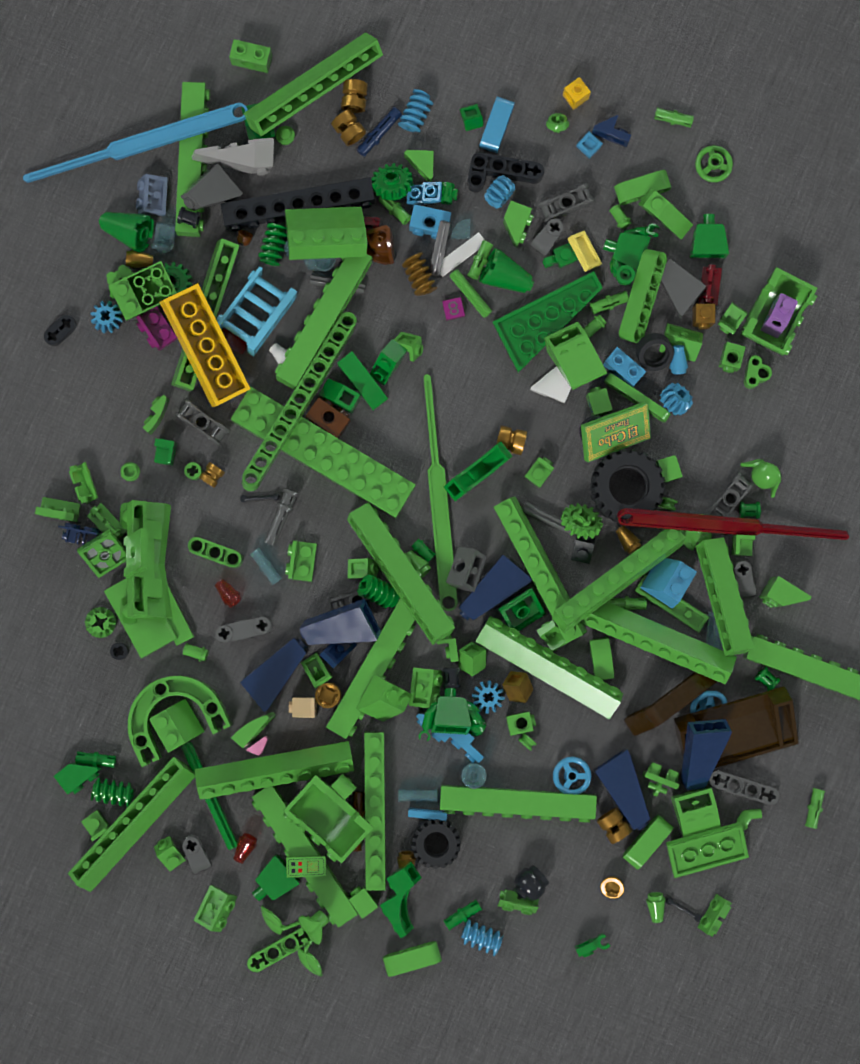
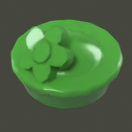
(557, 122)

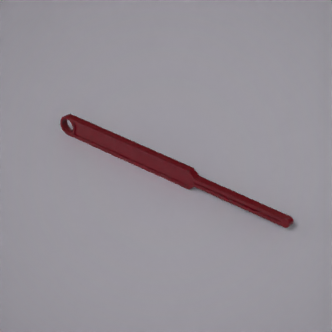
(719, 524)

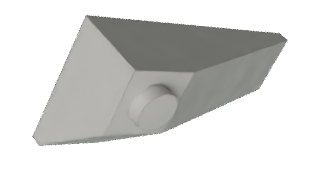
(248, 158)

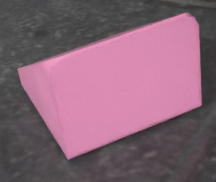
(258, 747)

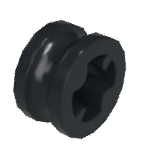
(118, 645)

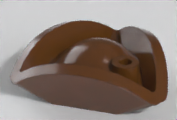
(380, 245)

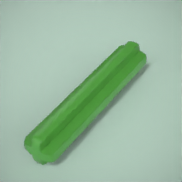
(470, 293)

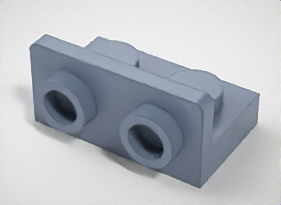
(152, 195)

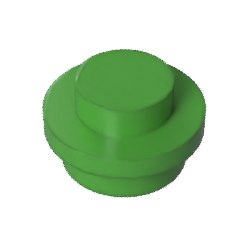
(285, 135)
(130, 471)

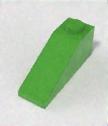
(665, 213)

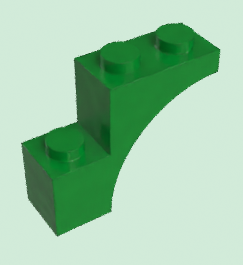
(478, 471)
(396, 905)

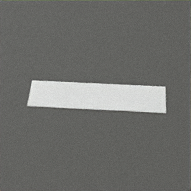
(461, 254)

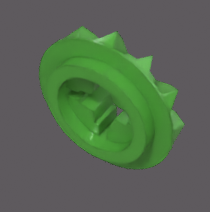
(108, 625)

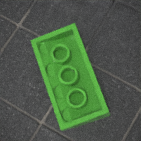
(148, 633)
(251, 730)

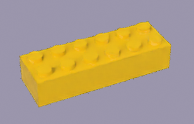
(205, 345)

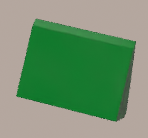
(522, 610)

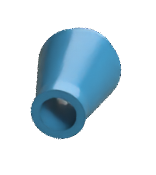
(679, 361)

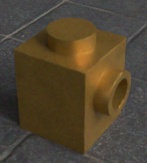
(703, 316)

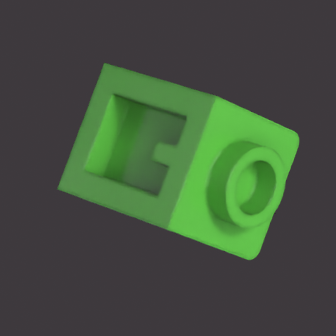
(412, 343)
(539, 471)
(361, 567)
(451, 651)
(96, 825)

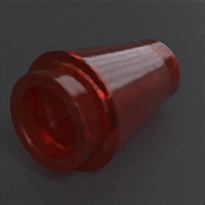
(227, 593)
(244, 848)

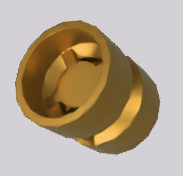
(354, 93)
(350, 130)
(512, 440)
(328, 695)
(611, 819)

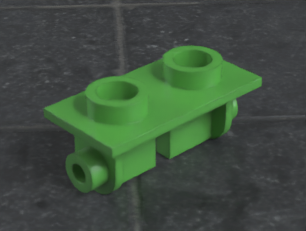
(86, 491)
(105, 520)
(511, 902)
(709, 922)

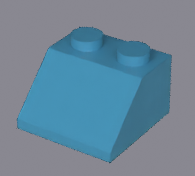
(669, 581)

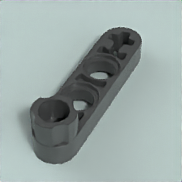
(742, 787)

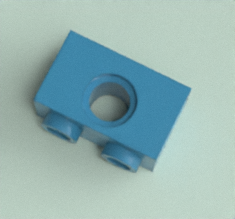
(421, 215)
(624, 367)

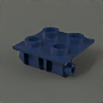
(72, 530)

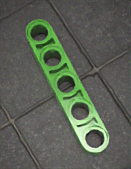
(642, 295)

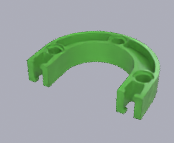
(149, 698)

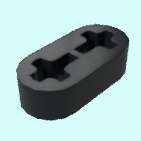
(57, 326)

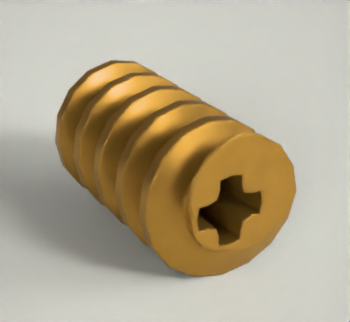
(418, 275)

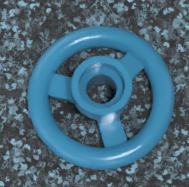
(706, 700)
(565, 788)

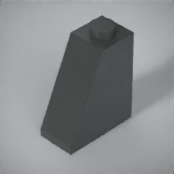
(211, 189)
(681, 287)

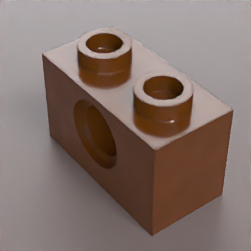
(320, 409)

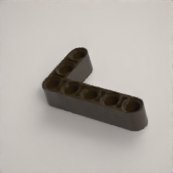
(668, 704)

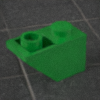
(388, 362)
(340, 395)
(75, 775)

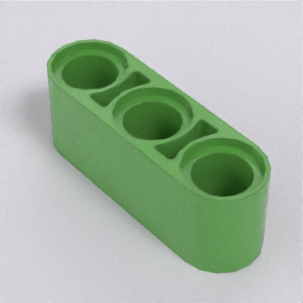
(636, 188)
(207, 547)
(647, 842)
(412, 958)

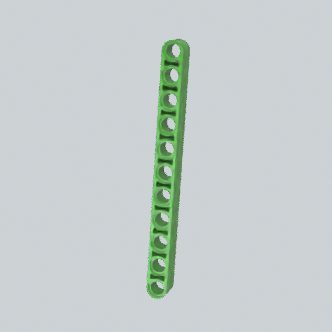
(295, 408)

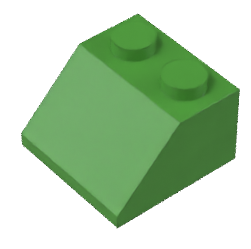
(782, 593)
(383, 699)
(176, 725)

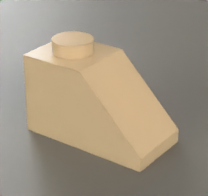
(303, 707)

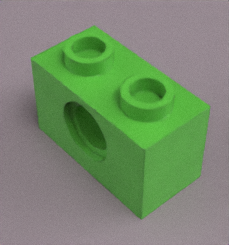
(250, 56)

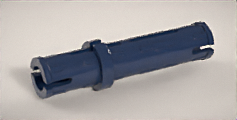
(379, 131)

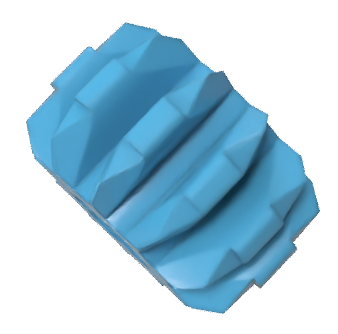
(499, 191)
(112, 311)
(676, 399)
(486, 690)

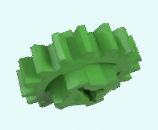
(581, 521)

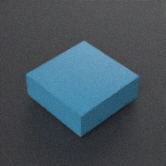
(589, 145)

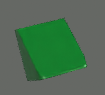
(471, 117)

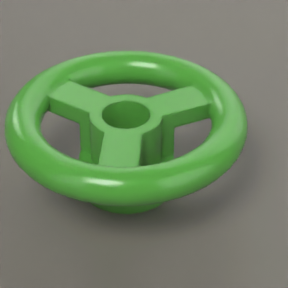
(714, 157)

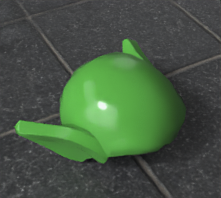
(764, 474)

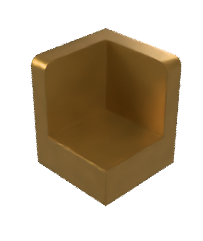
(518, 686)

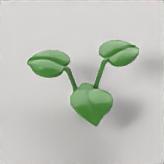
(311, 925)

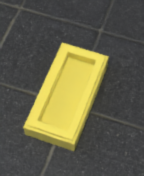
(584, 251)

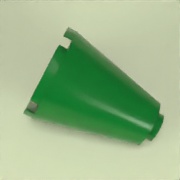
(128, 228)
(505, 273)

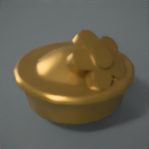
(612, 887)

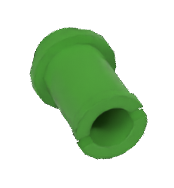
(620, 217)
(594, 325)
(195, 652)

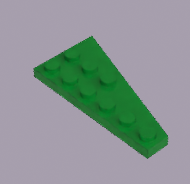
(526, 327)

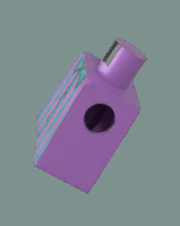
(780, 311)

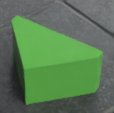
(422, 162)
(316, 670)

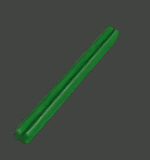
(213, 803)

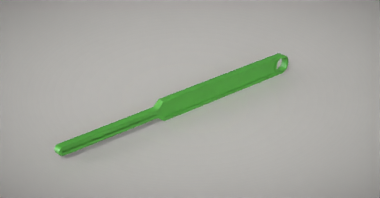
(439, 506)

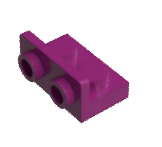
(157, 329)

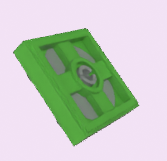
(103, 553)

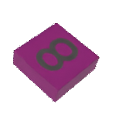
(453, 308)

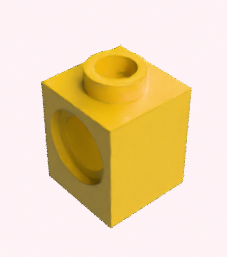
(576, 93)

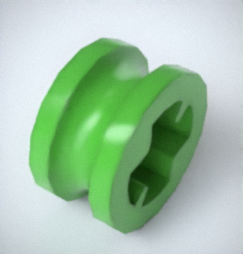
(189, 466)
(668, 503)
(527, 741)

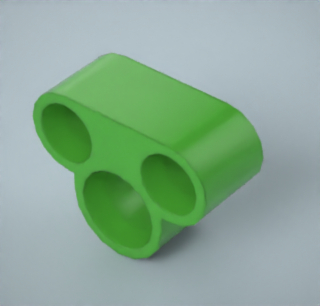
(752, 372)

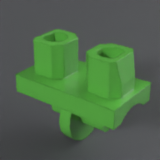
(653, 773)

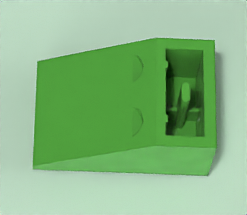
(142, 290)
(574, 355)
(696, 811)

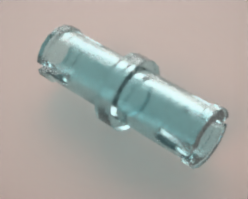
(265, 566)
(417, 795)

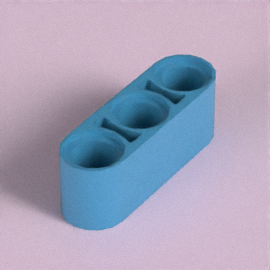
(497, 124)

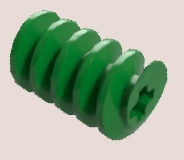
(272, 244)
(378, 591)
(115, 793)

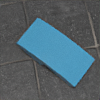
(425, 194)

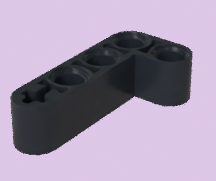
(507, 164)

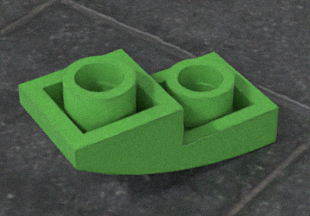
(159, 407)
(601, 658)

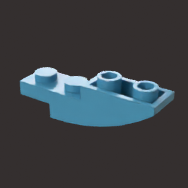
(458, 741)

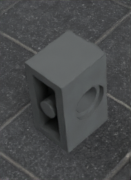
(466, 569)

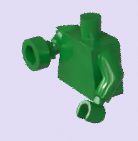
(628, 252)
(452, 716)

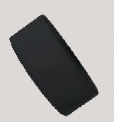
(660, 363)

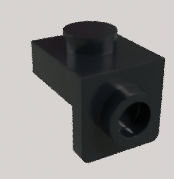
(583, 549)

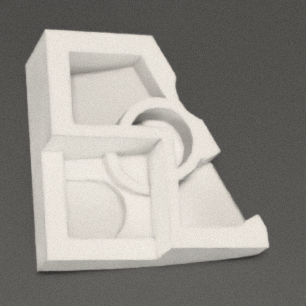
(553, 386)

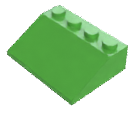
(326, 233)

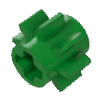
(448, 193)

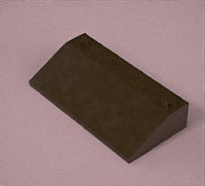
(757, 725)

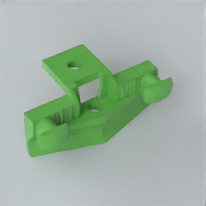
(145, 560)

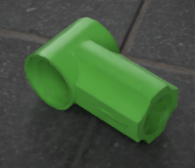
(343, 786)

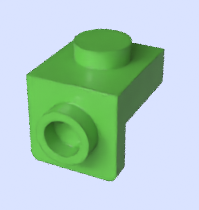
(732, 319)
(551, 635)
(169, 853)

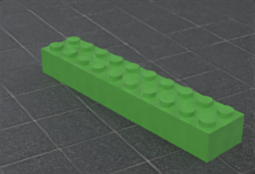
(327, 455)

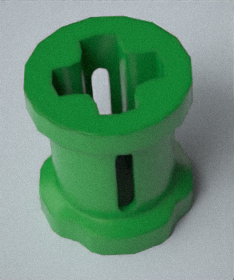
(749, 510)
(767, 678)

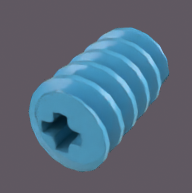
(415, 110)
(482, 938)

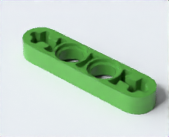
(636, 397)
(280, 946)

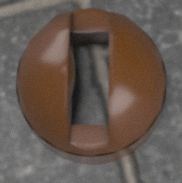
(244, 237)

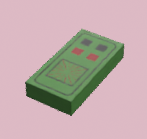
(306, 866)

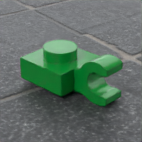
(562, 256)
(586, 948)

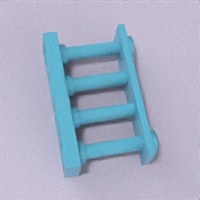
(265, 328)

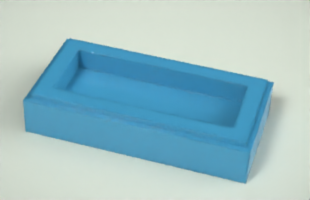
(427, 814)

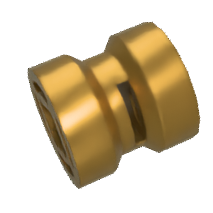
(211, 474)

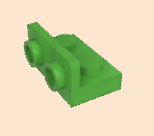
(59, 509)
(302, 561)
(425, 687)
(215, 909)

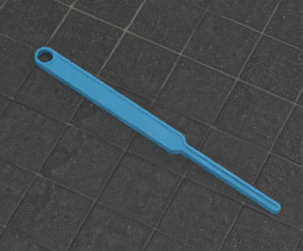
(149, 140)

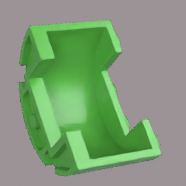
(778, 283)
(327, 819)

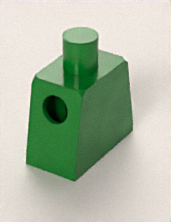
(709, 239)
(274, 880)

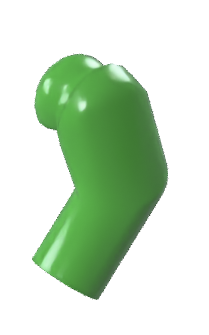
(747, 815)

